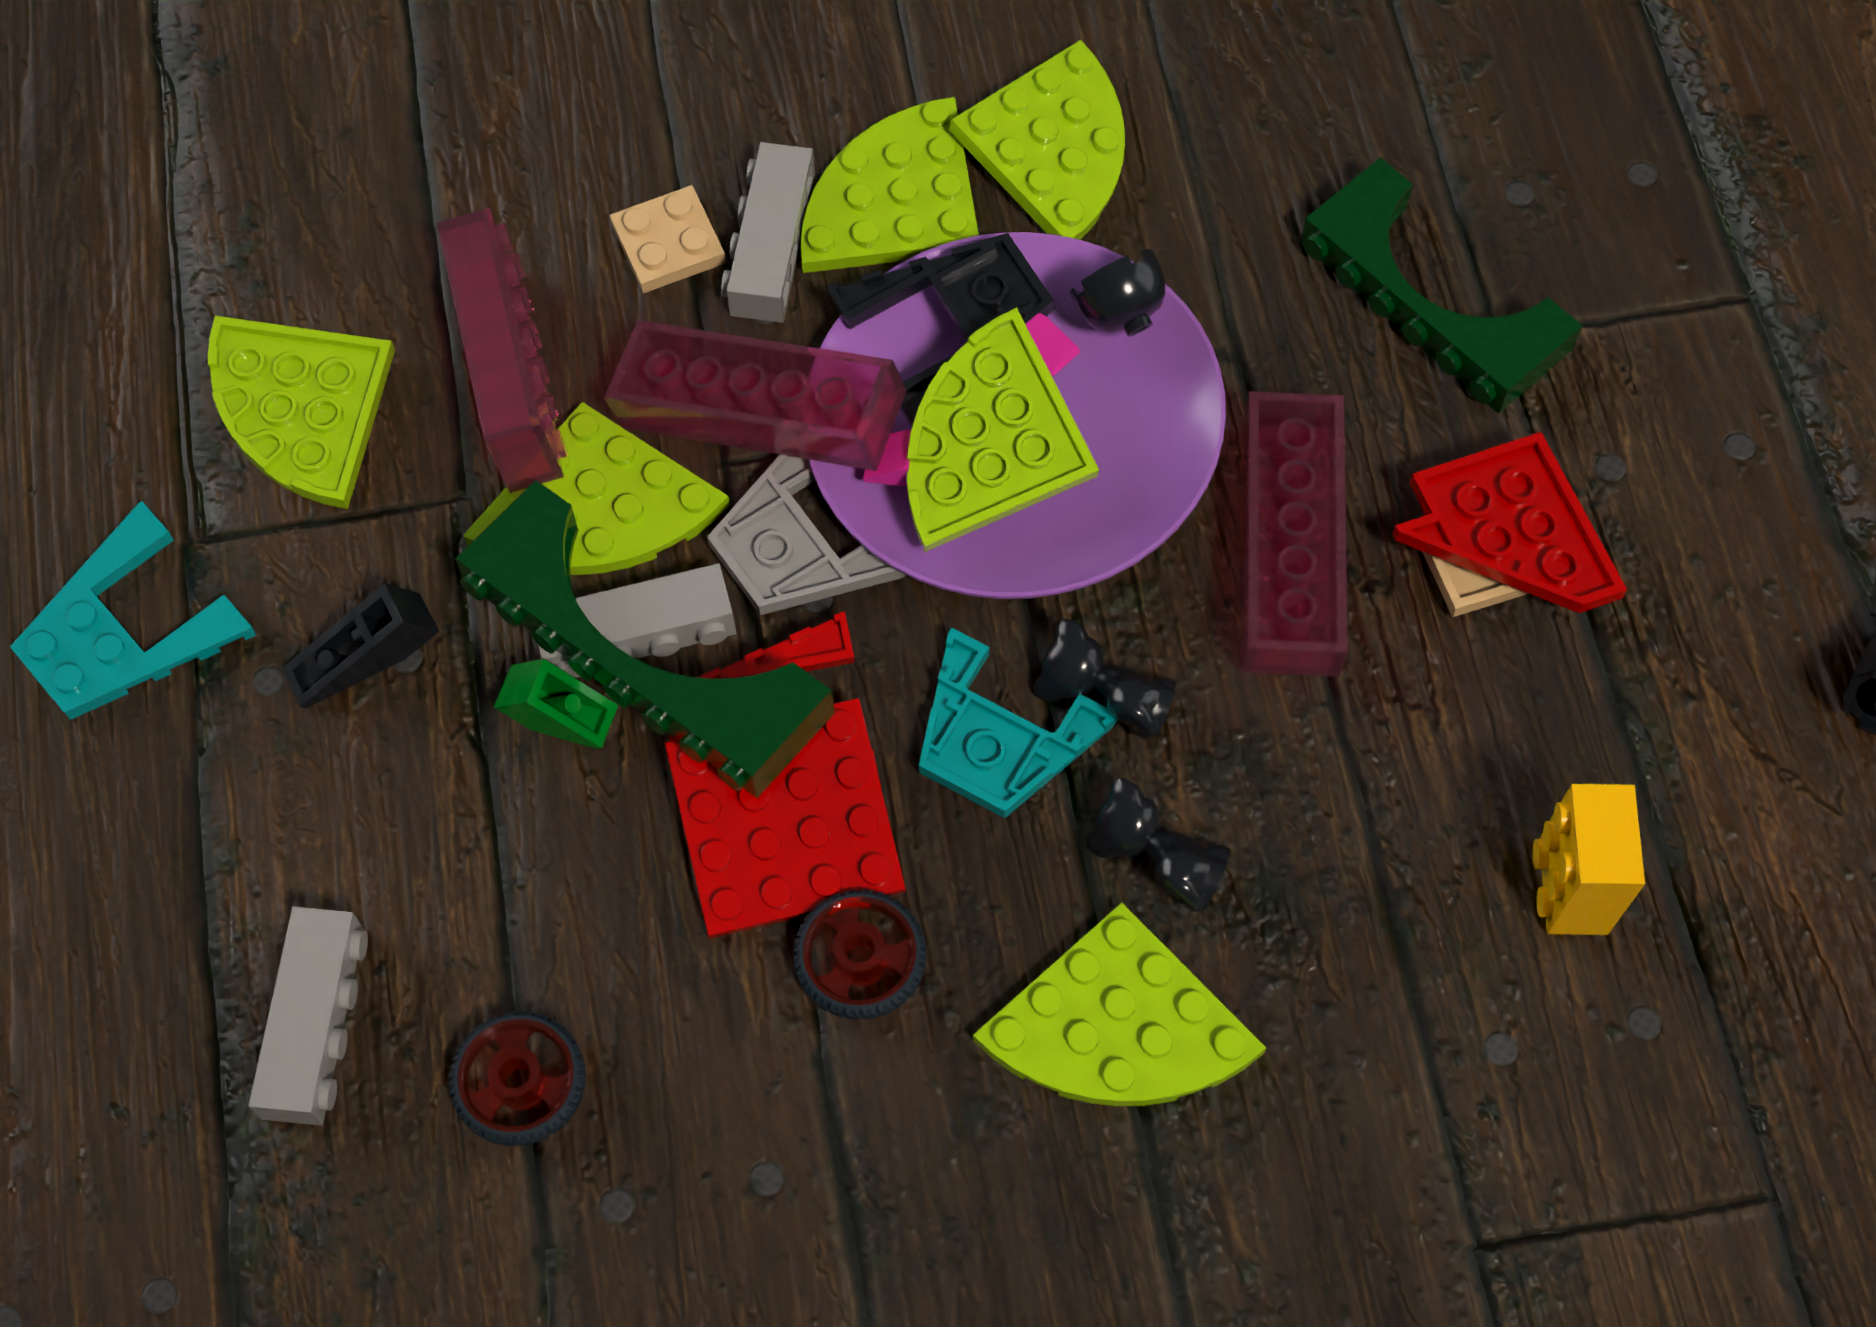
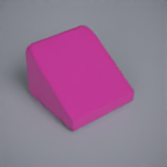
(1052, 343)
(894, 462)

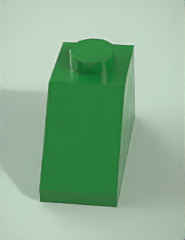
(555, 704)

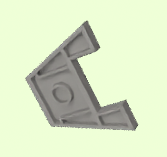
(779, 551)

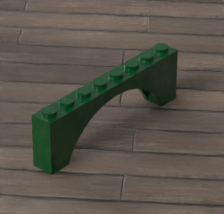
(736, 724)

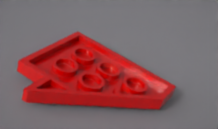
(1515, 523)

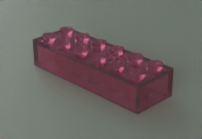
(502, 350)
(757, 394)
(1294, 535)

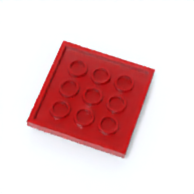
(796, 844)

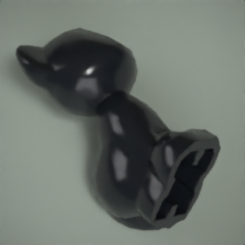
(1076, 667)
(1130, 827)

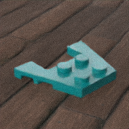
(991, 751)

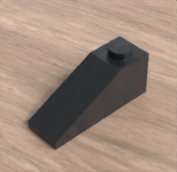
(361, 644)

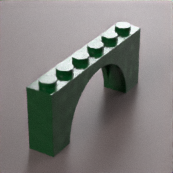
(1487, 354)

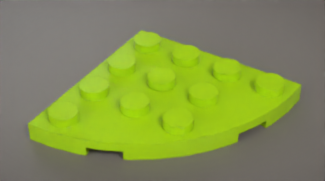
(1052, 140)
(891, 193)
(299, 401)
(991, 436)
(622, 496)
(1119, 1023)

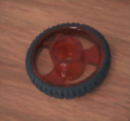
(841, 914)
(561, 1093)

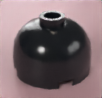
(1122, 295)

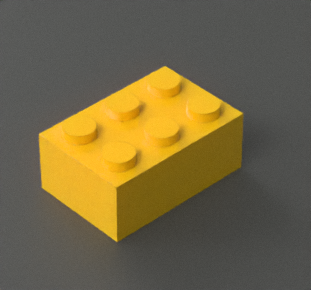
(1589, 859)

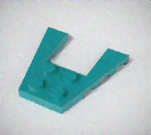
(87, 655)

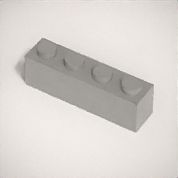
(770, 232)
(659, 615)
(308, 1016)

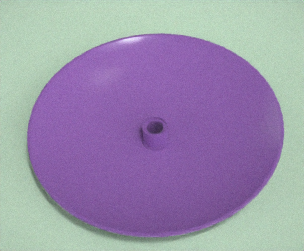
(1140, 402)

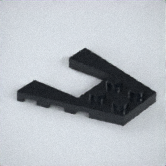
(972, 285)

